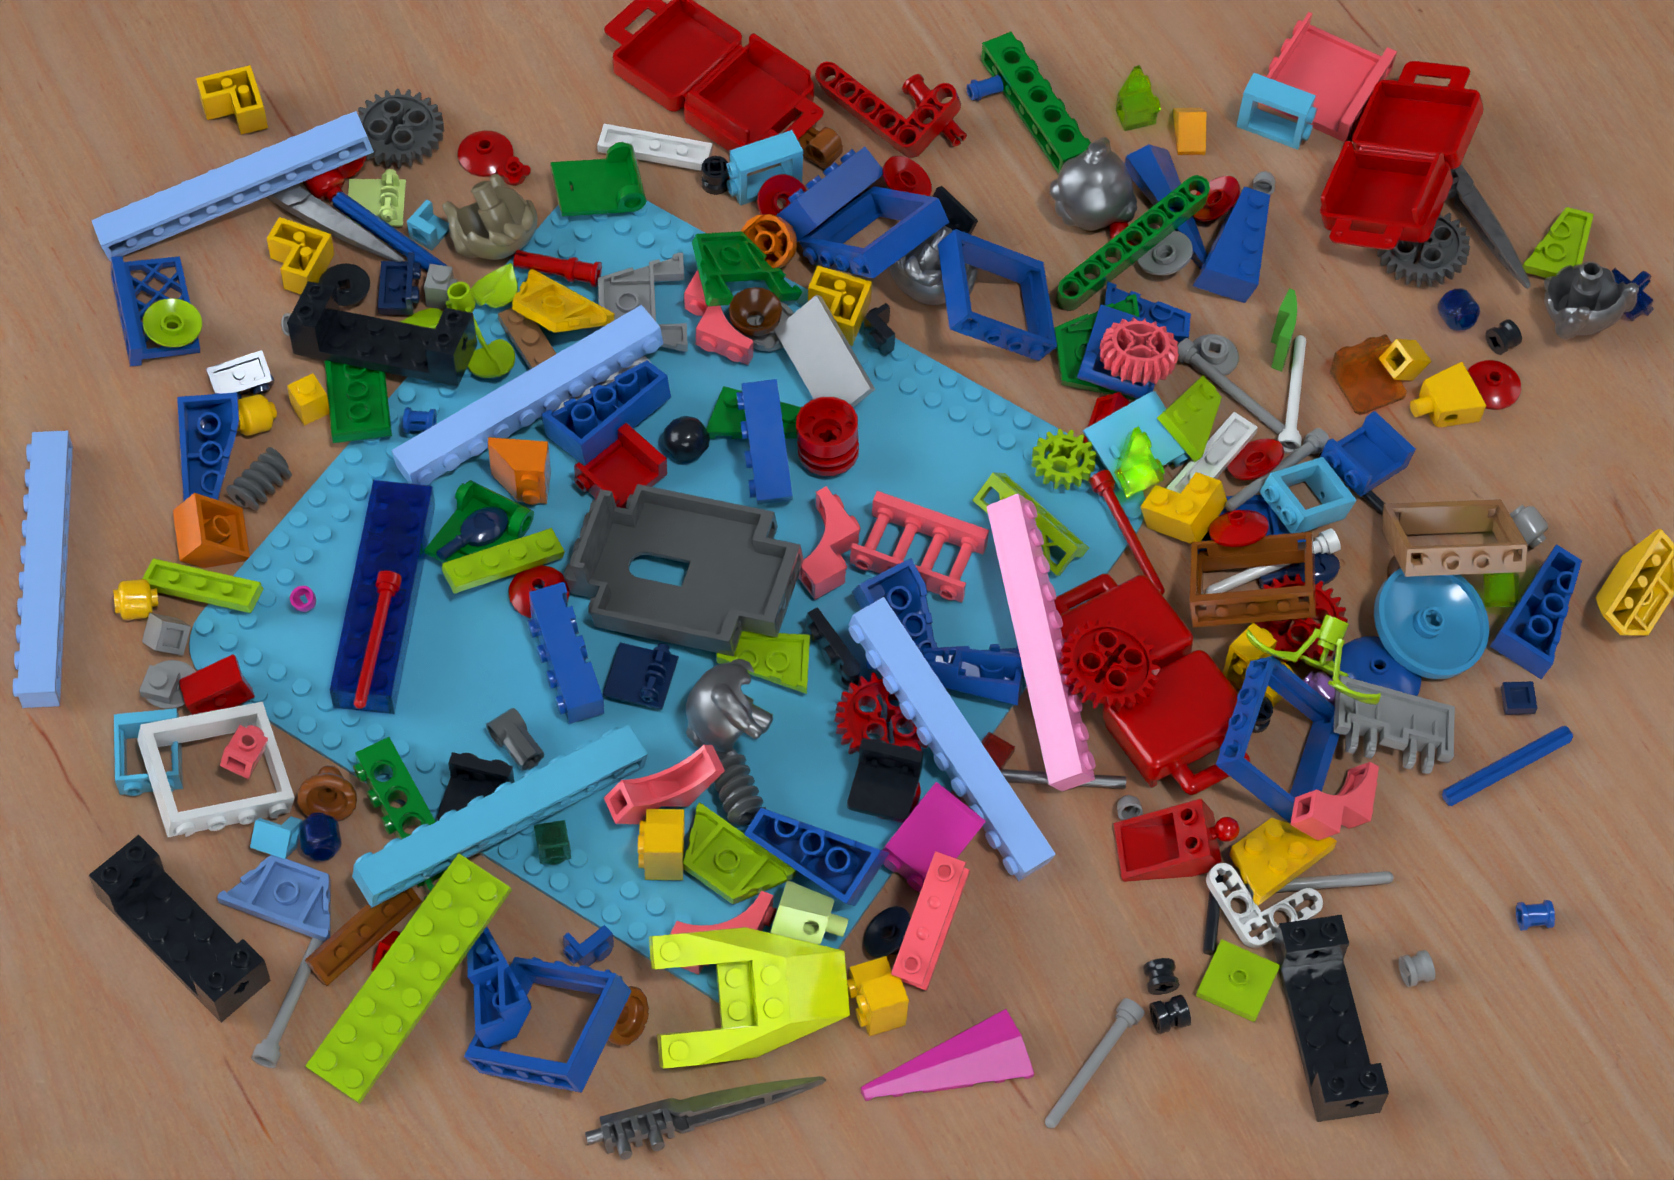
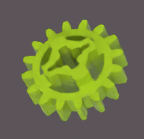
(1063, 459)

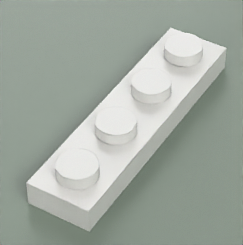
(657, 147)
(1219, 451)

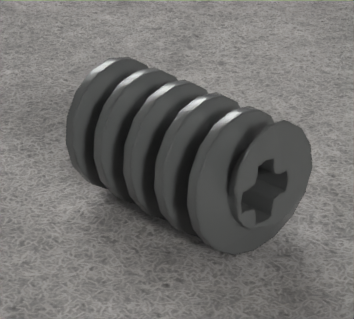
(259, 479)
(737, 791)

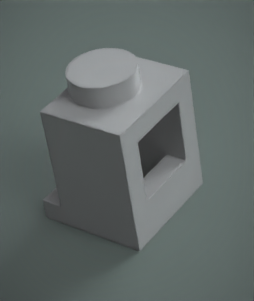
(437, 284)

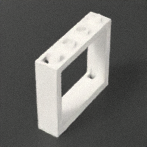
(205, 726)

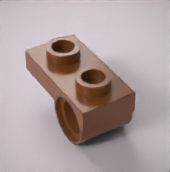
(821, 146)

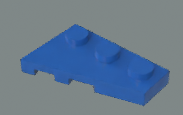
(1174, 319)

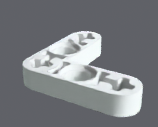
(1253, 915)

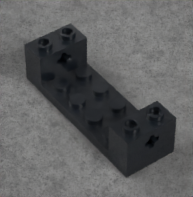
(379, 344)
(178, 929)
(1327, 1020)

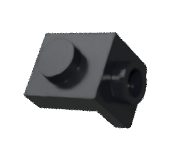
(878, 331)

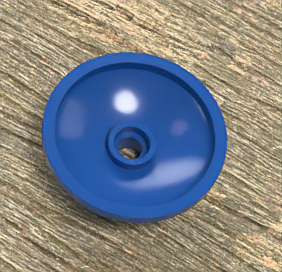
(1359, 660)

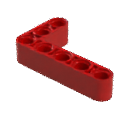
(884, 114)

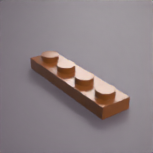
(359, 935)

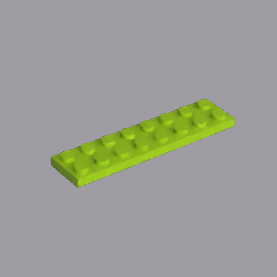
(408, 978)

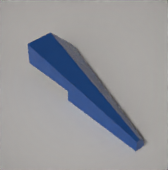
(1156, 177)
(983, 673)
(498, 996)

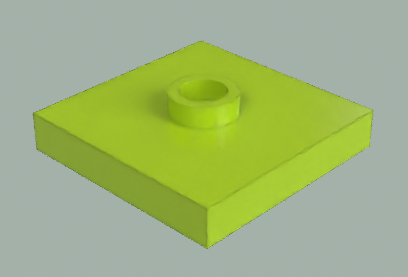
(1238, 980)

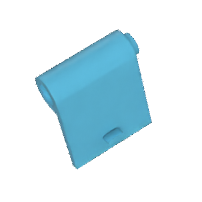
(1111, 432)

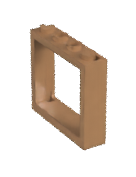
(1454, 517)

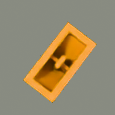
(1190, 130)

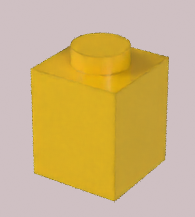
(1405, 359)
(308, 399)

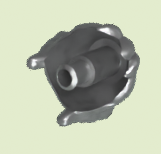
(1094, 189)
(920, 271)
(1586, 299)
(720, 710)

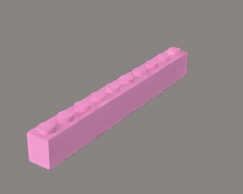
(1040, 642)

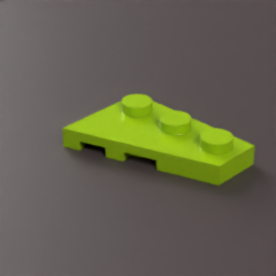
(1562, 245)
(1192, 417)
(775, 659)

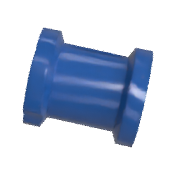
(418, 420)
(1535, 915)

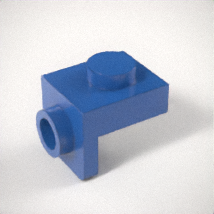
(594, 948)

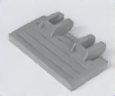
(1401, 721)

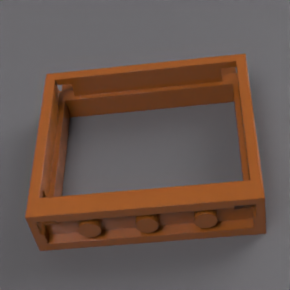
(1259, 604)

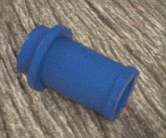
(985, 87)

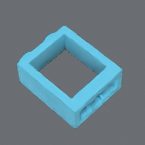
(1280, 97)
(761, 154)
(1324, 483)
(127, 727)

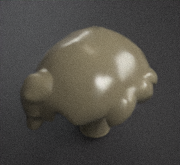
(494, 224)

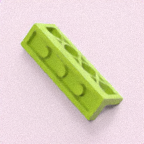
(1045, 521)

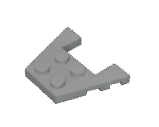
(631, 288)

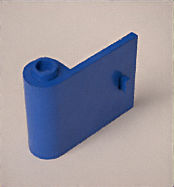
(1093, 369)

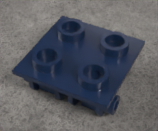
(641, 675)

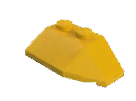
(1639, 586)

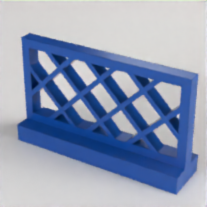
(128, 304)

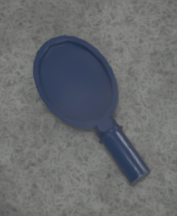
(477, 530)
(1325, 570)

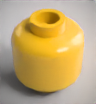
(255, 414)
(135, 599)

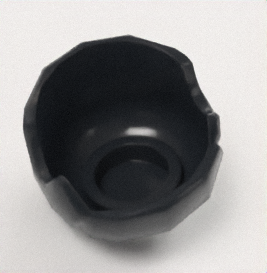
(686, 438)

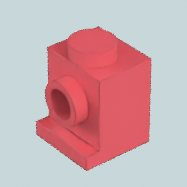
(244, 750)

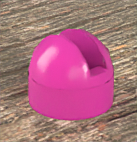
(298, 603)

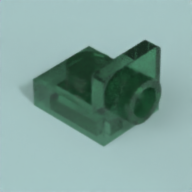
(552, 842)

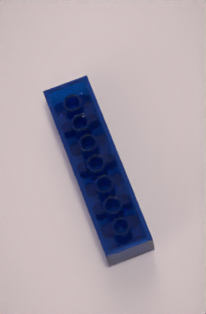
(395, 541)

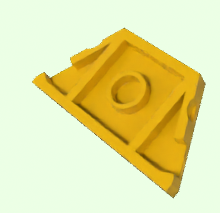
(557, 306)
(1276, 856)

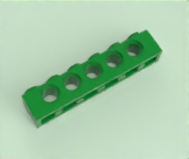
(1034, 99)
(382, 759)

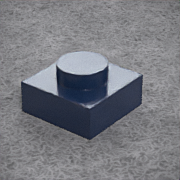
(1519, 698)

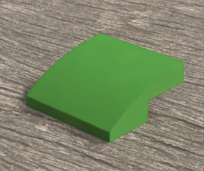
(1284, 329)

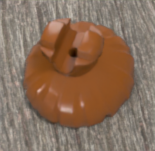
(327, 794)
(632, 1018)

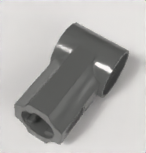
(512, 734)

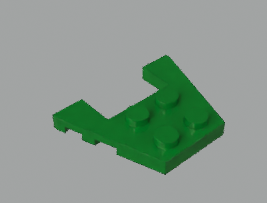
(735, 258)
(1072, 342)

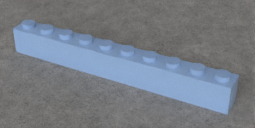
(232, 186)
(528, 396)
(44, 570)
(950, 739)

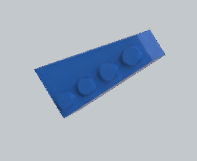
(832, 192)
(1237, 251)
(1536, 621)
(565, 654)
(826, 858)

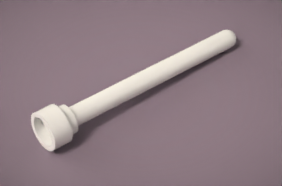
(1290, 435)
(1326, 542)

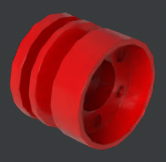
(827, 436)

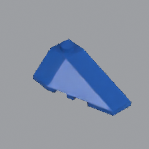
(206, 441)
(906, 595)

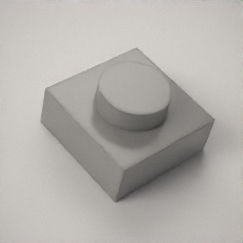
(159, 684)

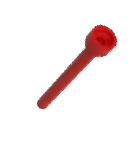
(1104, 485)
(387, 584)

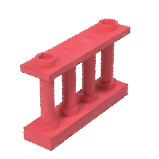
(928, 522)
(931, 921)

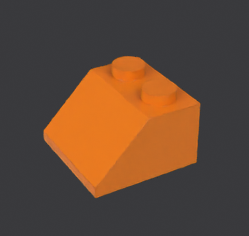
(521, 468)
(210, 532)

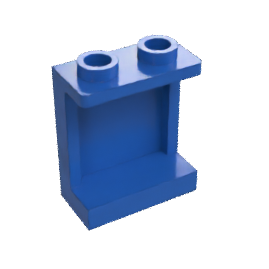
(1368, 454)

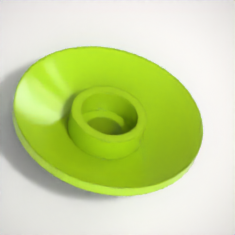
(176, 314)

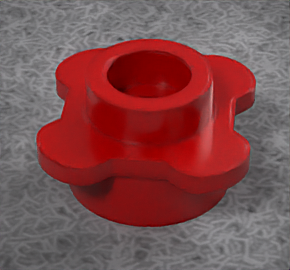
(514, 177)

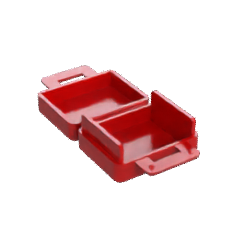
(700, 63)
(1401, 158)
(1191, 699)

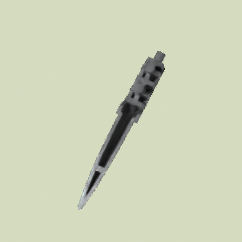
(319, 214)
(1484, 222)
(685, 1114)

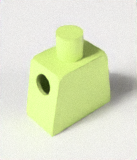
(806, 915)

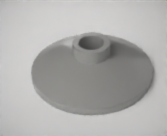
(1168, 255)

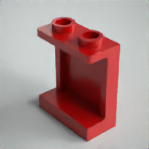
(621, 467)

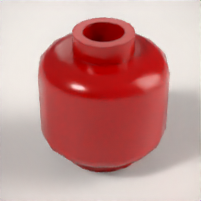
(325, 185)

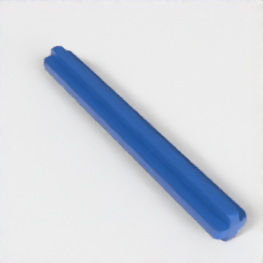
(383, 230)
(1507, 765)

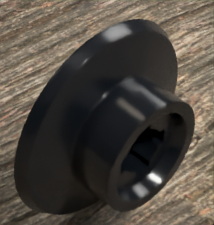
(346, 276)
(887, 932)

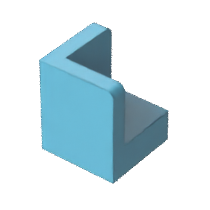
(426, 227)
(276, 838)

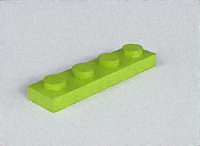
(502, 560)
(203, 585)

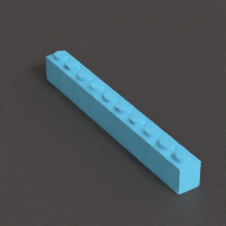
(498, 815)

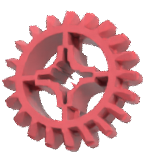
(1139, 351)

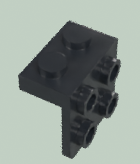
(472, 778)
(885, 780)

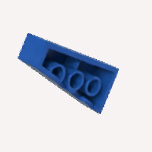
(591, 423)
(766, 442)

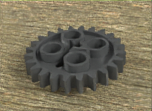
(401, 127)
(1440, 256)

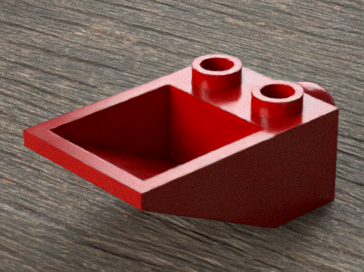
(1162, 842)

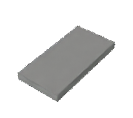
(823, 354)

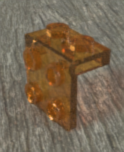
(1364, 377)

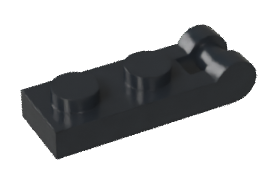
(832, 647)

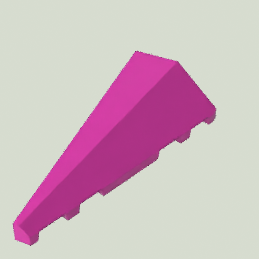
(978, 1055)

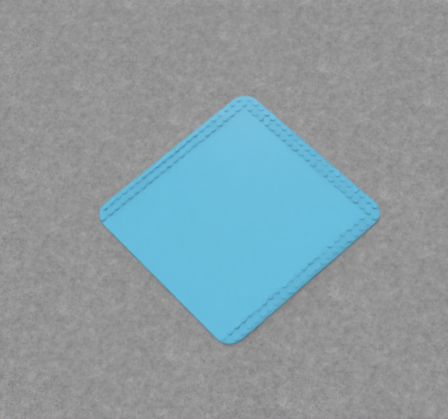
(472, 654)

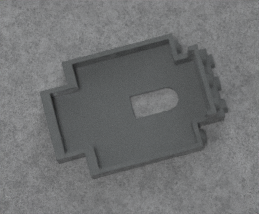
(733, 580)

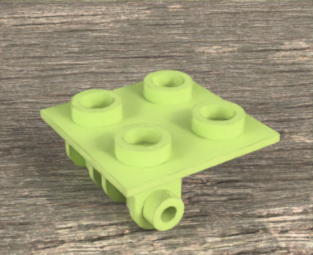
(381, 196)

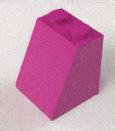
(935, 824)

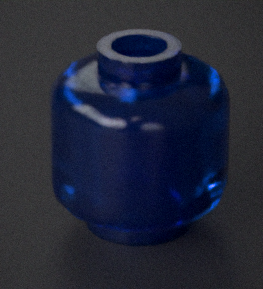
(1458, 309)
(320, 836)

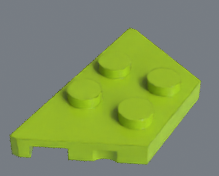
(730, 860)

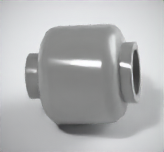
(1530, 524)

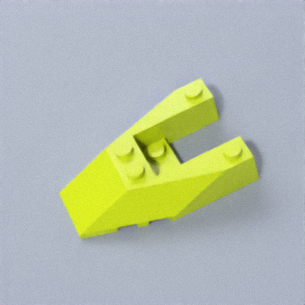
(767, 992)

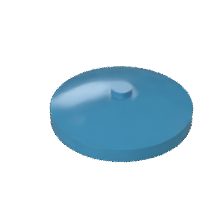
(1431, 623)

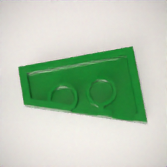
(727, 417)

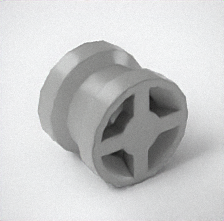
(1416, 968)

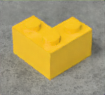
(236, 94)
(302, 251)
(845, 297)
(1185, 514)
(1242, 652)
(662, 844)
(878, 995)

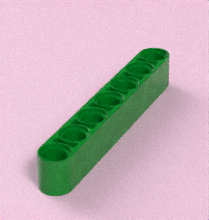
(1126, 253)

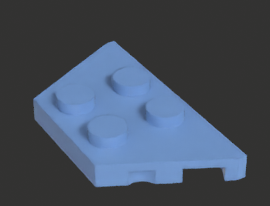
(286, 896)

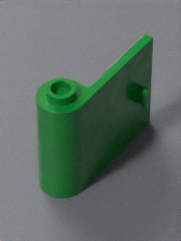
(600, 184)
(469, 499)

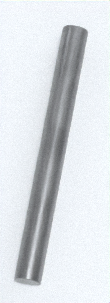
(1040, 777)

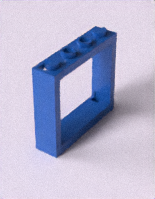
(918, 216)
(965, 248)
(1318, 748)
(591, 1042)

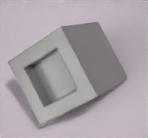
(166, 634)

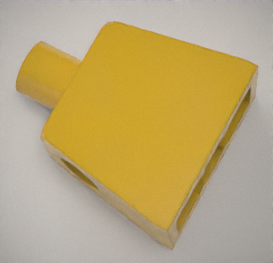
(1449, 398)

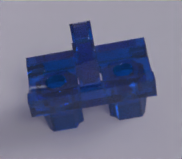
(1643, 300)

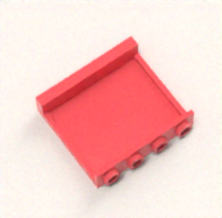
(1334, 72)

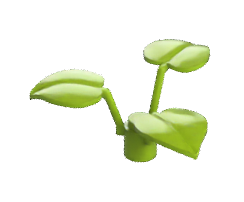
(496, 291)
(1330, 636)

